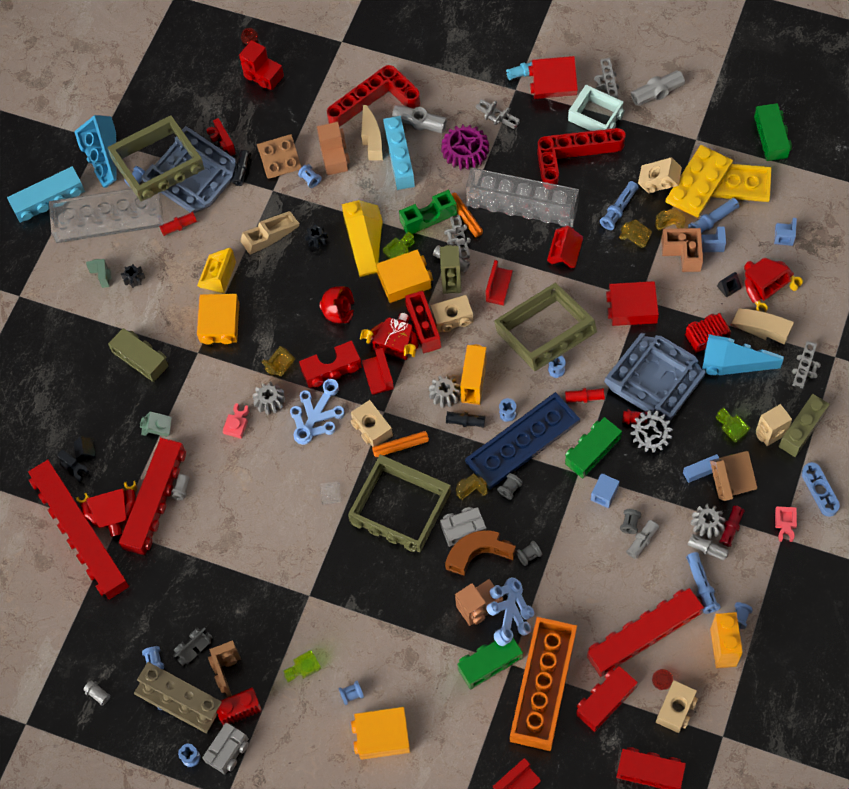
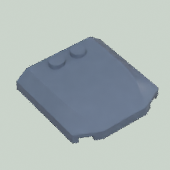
(202, 188)
(655, 375)

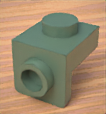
(99, 266)
(156, 424)

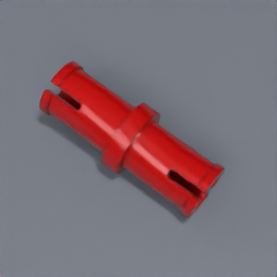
(178, 223)
(585, 395)

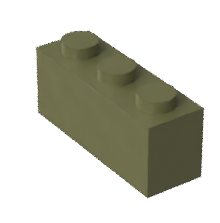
(450, 269)
(138, 354)
(804, 425)

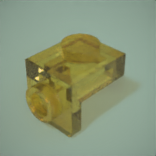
(669, 218)
(636, 233)
(279, 362)
(468, 485)

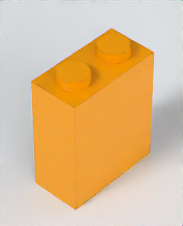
(404, 275)
(218, 318)
(473, 374)
(726, 640)
(380, 733)

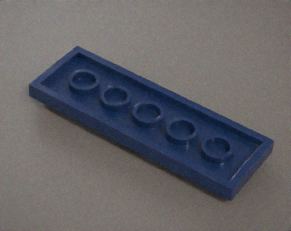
(522, 440)

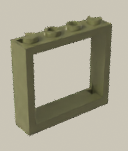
(145, 138)
(556, 346)
(407, 474)

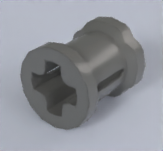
(510, 486)
(630, 521)
(529, 553)

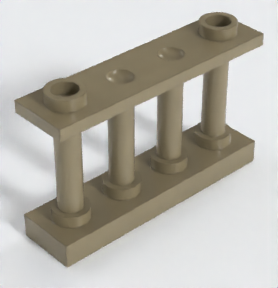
(177, 697)

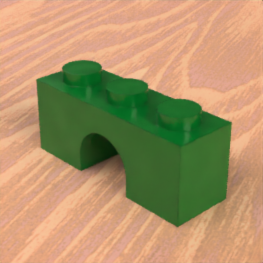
(441, 208)

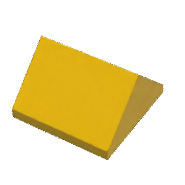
(218, 271)

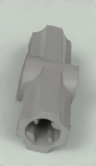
(657, 88)
(427, 121)

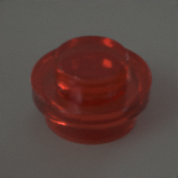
(249, 34)
(662, 679)

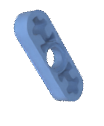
(832, 500)

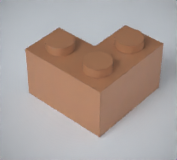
(332, 148)
(684, 243)
(473, 602)

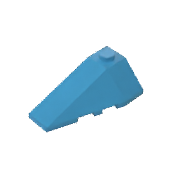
(94, 139)
(726, 357)

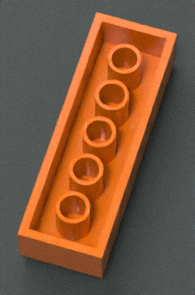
(543, 684)

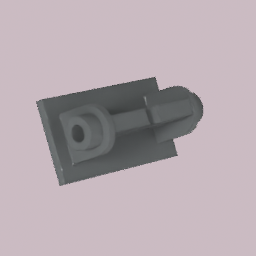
(197, 640)

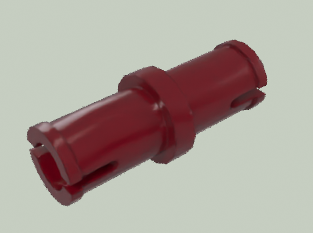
(732, 526)

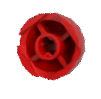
(337, 304)

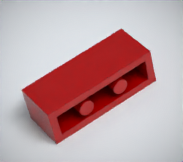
(423, 322)
(606, 698)
(650, 769)

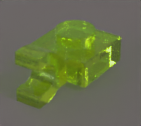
(397, 248)
(733, 427)
(304, 664)

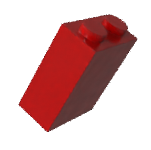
(553, 77)
(632, 303)

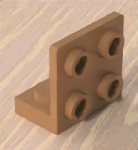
(279, 156)
(733, 475)
(221, 656)

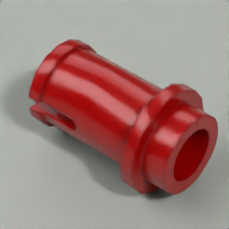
(629, 416)

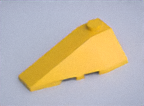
(364, 231)

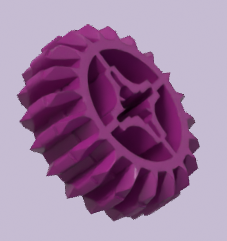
(468, 141)

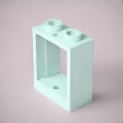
(601, 99)

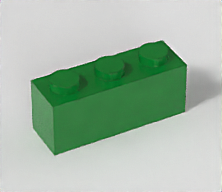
(772, 132)
(592, 447)
(488, 662)

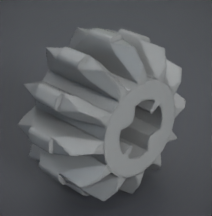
(437, 391)
(268, 398)
(715, 525)

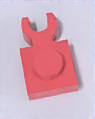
(236, 423)
(786, 520)

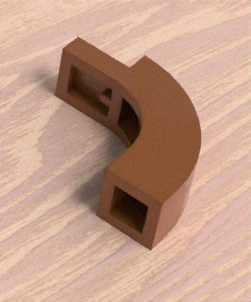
(476, 544)

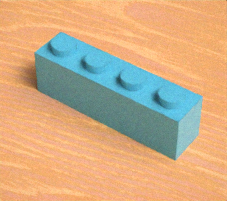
(399, 152)
(37, 197)

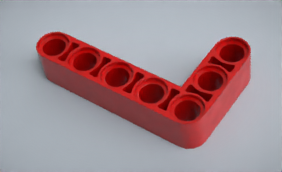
(371, 94)
(573, 148)

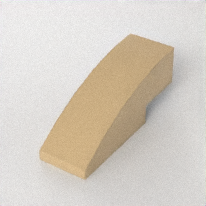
(371, 135)
(268, 232)
(763, 324)

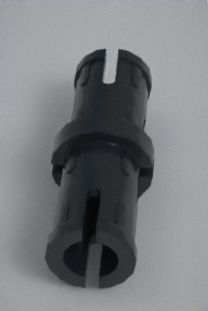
(241, 168)
(465, 419)

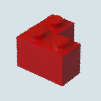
(259, 67)

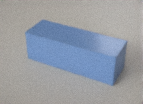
(699, 469)

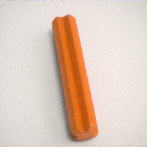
(467, 217)
(400, 444)

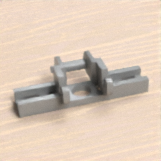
(607, 75)
(501, 117)
(462, 241)
(803, 374)

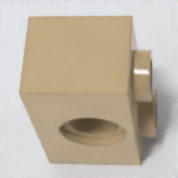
(660, 175)
(458, 306)
(368, 414)
(773, 425)
(680, 695)

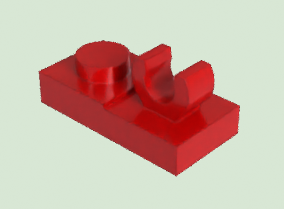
(219, 131)

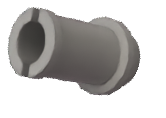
(180, 487)
(96, 692)

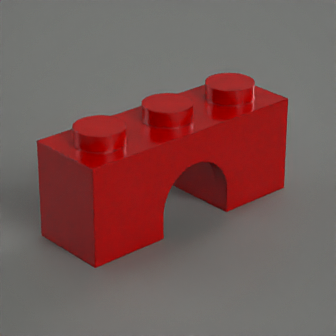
(317, 372)

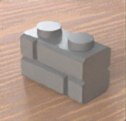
(461, 524)
(226, 748)

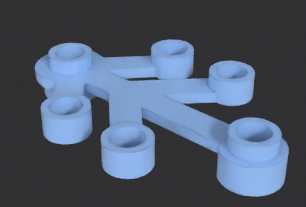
(316, 415)
(513, 590)

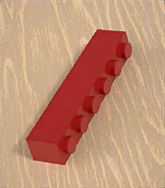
(152, 496)
(644, 632)

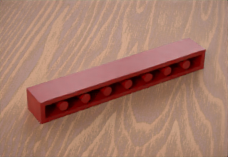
(78, 529)

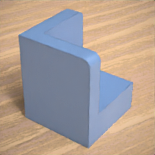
(785, 233)
(714, 242)
(605, 490)

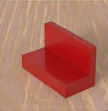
(565, 246)
(498, 284)
(378, 373)
(519, 778)

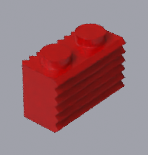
(698, 332)
(239, 707)

